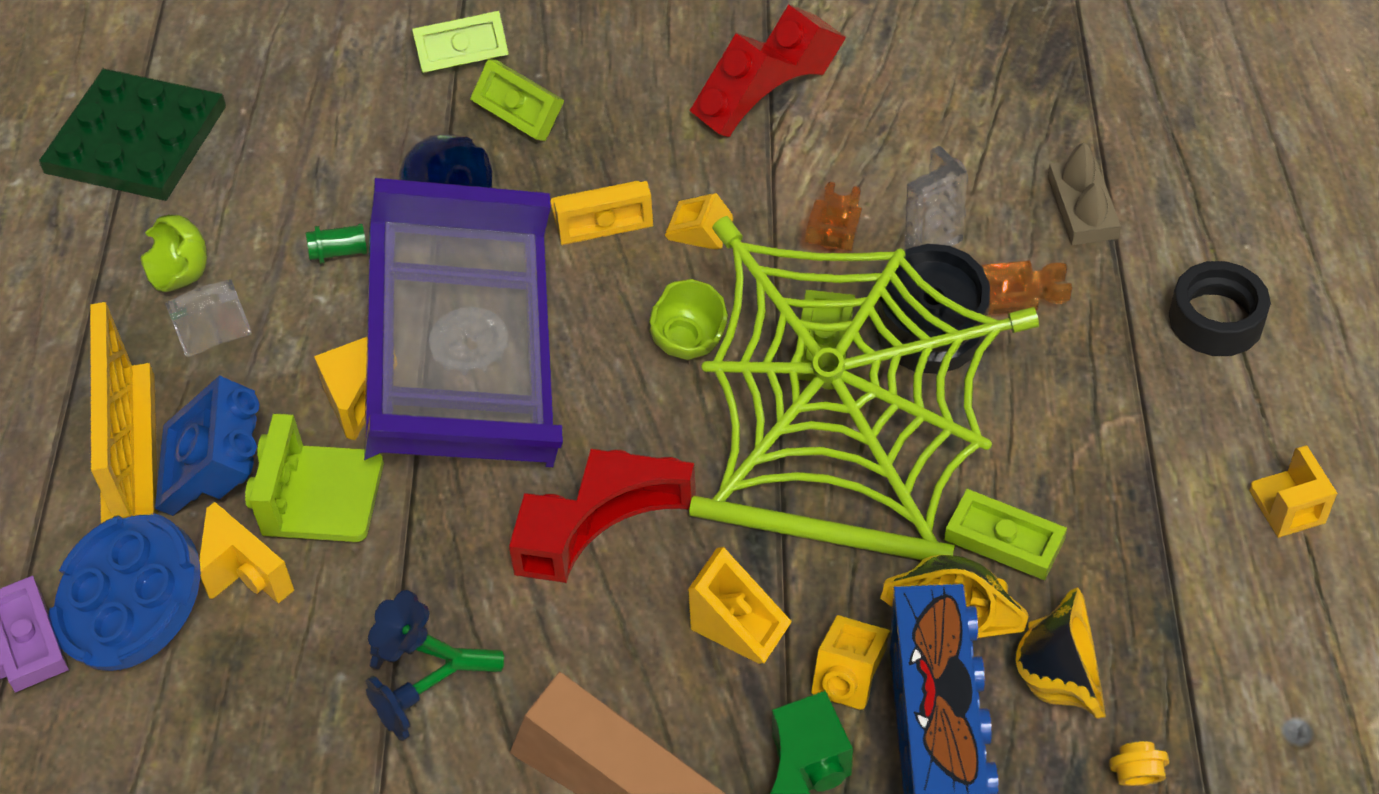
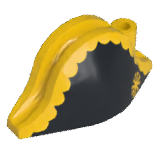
(995, 607)
(1060, 657)

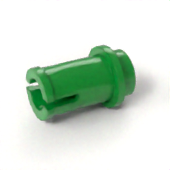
(336, 242)

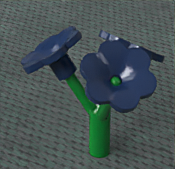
(400, 630)

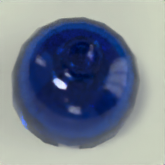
(447, 160)

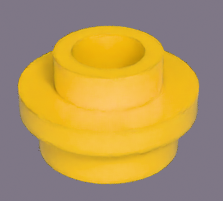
(1139, 764)

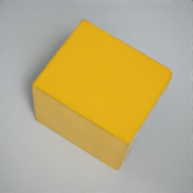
(1296, 496)

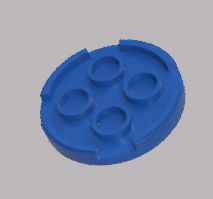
(125, 591)

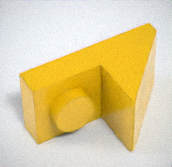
(234, 552)

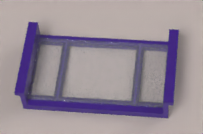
(458, 324)

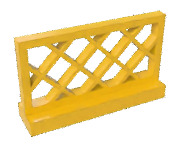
(121, 423)

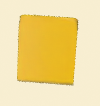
(694, 221)

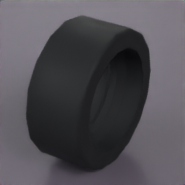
(1227, 281)

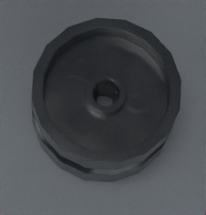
(955, 277)

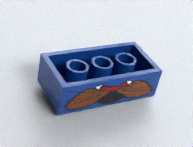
(938, 693)

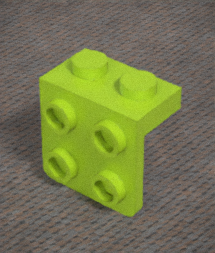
(311, 488)

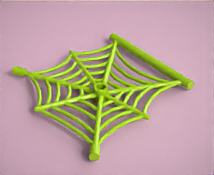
(817, 529)

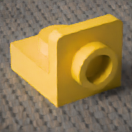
(849, 661)

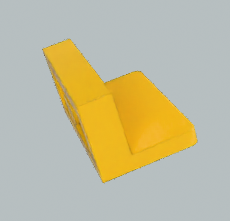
(602, 211)

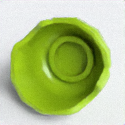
(176, 255)
(688, 319)

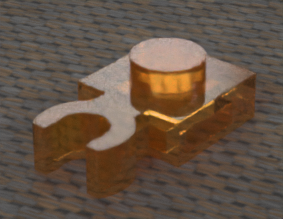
(835, 219)
(1018, 287)

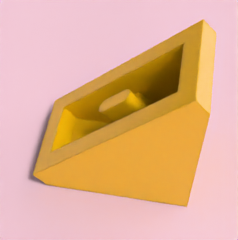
(344, 382)
(734, 609)

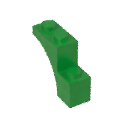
(810, 746)

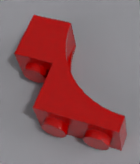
(752, 68)
(614, 487)

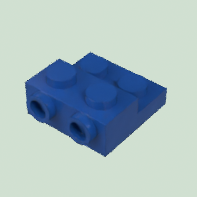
(207, 445)

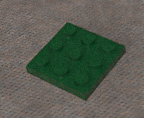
(133, 134)

